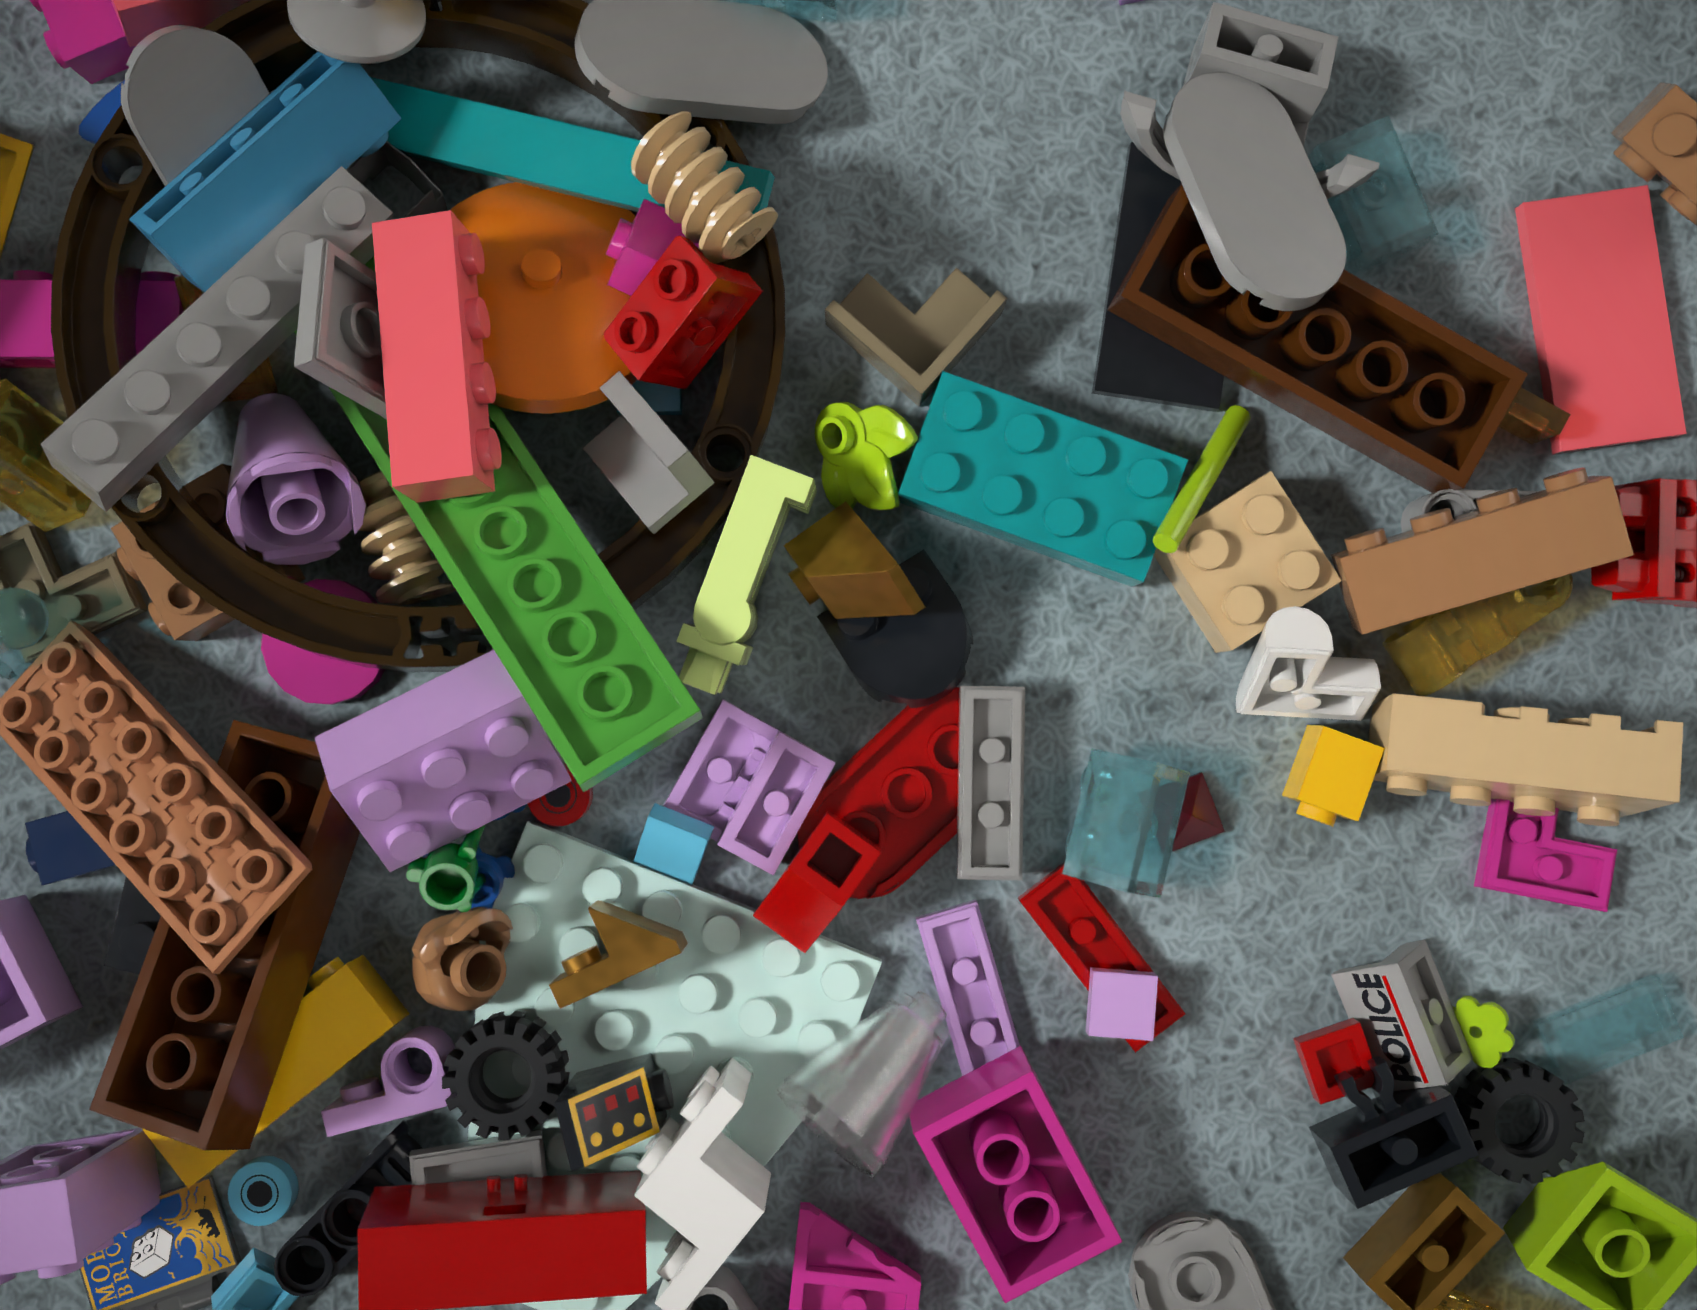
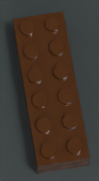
(1344, 365)
(207, 1045)

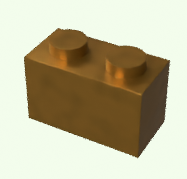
(1423, 1245)

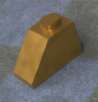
(849, 569)

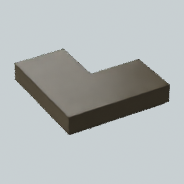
(91, 596)

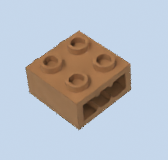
(1663, 141)
(173, 605)

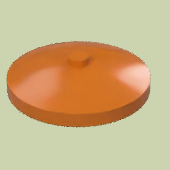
(546, 295)

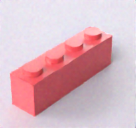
(435, 357)

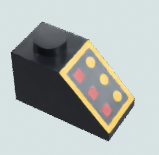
(612, 1108)

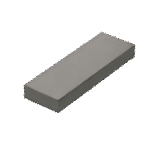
(990, 783)

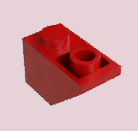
(818, 882)

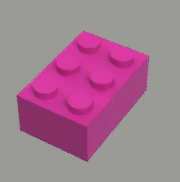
(1012, 1174)

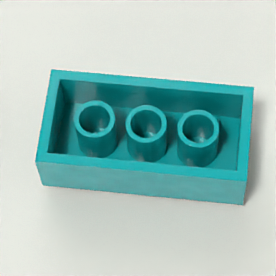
(1041, 480)

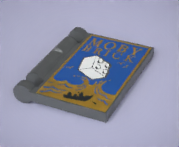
(167, 1258)

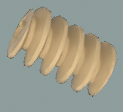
(696, 192)
(403, 549)

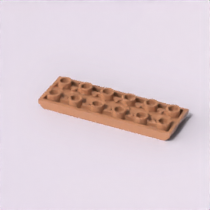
(150, 796)

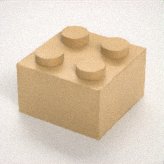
(1246, 563)

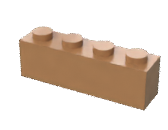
(1482, 552)

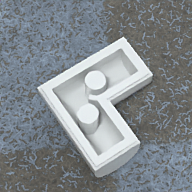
(1298, 677)

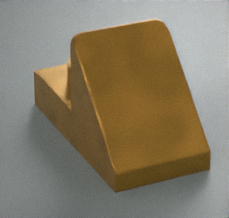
(631, 947)

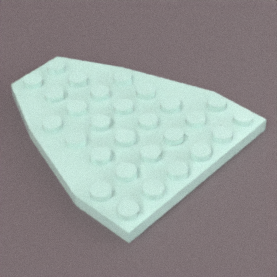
(723, 998)

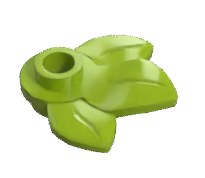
(860, 462)

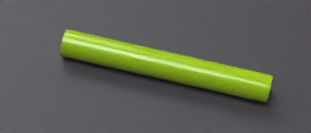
(1201, 479)

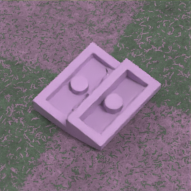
(750, 785)

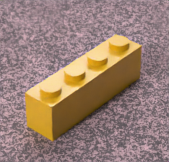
(332, 1027)

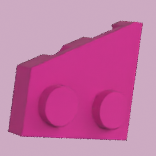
(846, 1271)

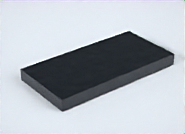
(1129, 359)

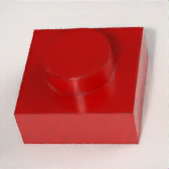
(1333, 1051)

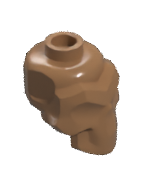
(453, 964)

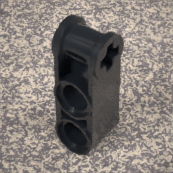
(333, 1228)

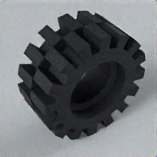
(478, 1102)

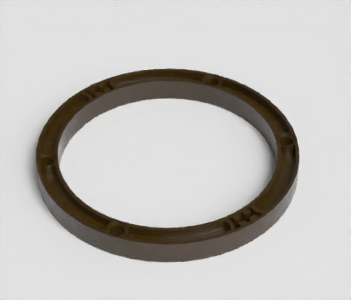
(96, 337)

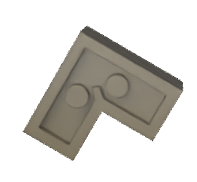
(917, 346)

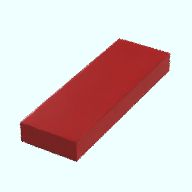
(1090, 938)

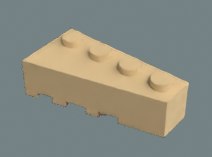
(1525, 758)

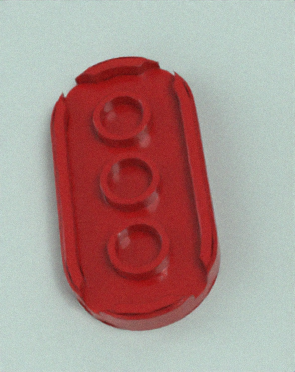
(898, 793)

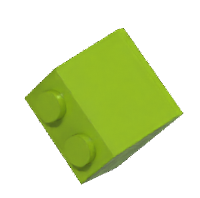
(1604, 1239)

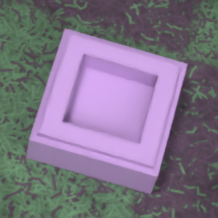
(1121, 1004)

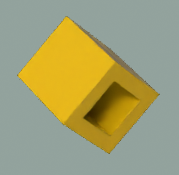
(1332, 775)

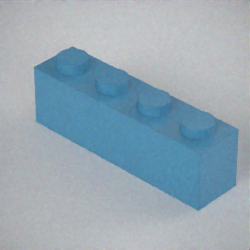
(266, 167)

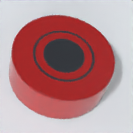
(563, 804)

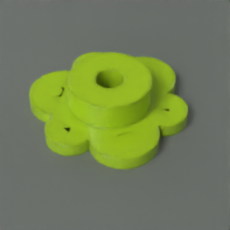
(1493, 1038)

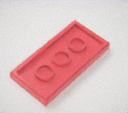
(1601, 318)

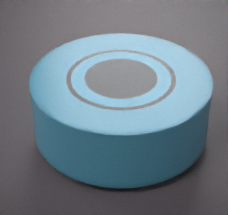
(263, 1190)

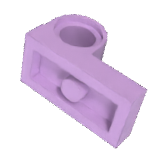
(403, 1089)

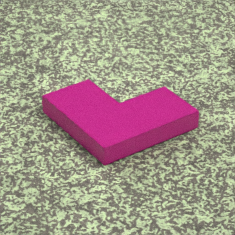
(1528, 860)

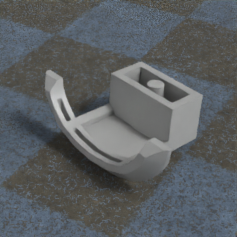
(1277, 55)

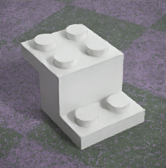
(702, 1185)

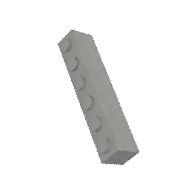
(208, 347)

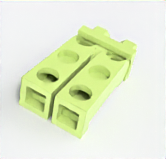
(725, 605)

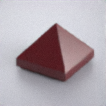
(1198, 814)

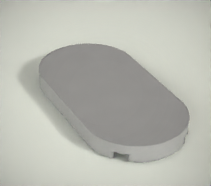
(702, 58)
(186, 93)
(1254, 191)
(1196, 1267)

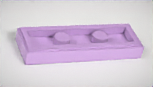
(968, 984)

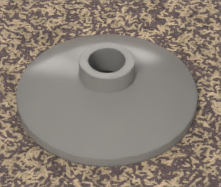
(359, 28)

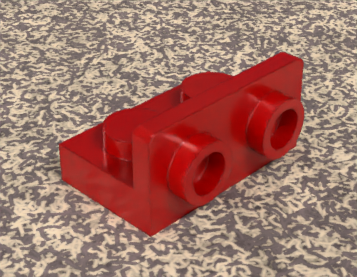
(679, 315)

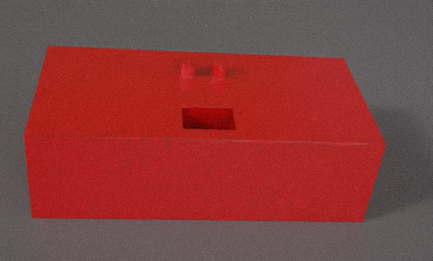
(502, 1241)

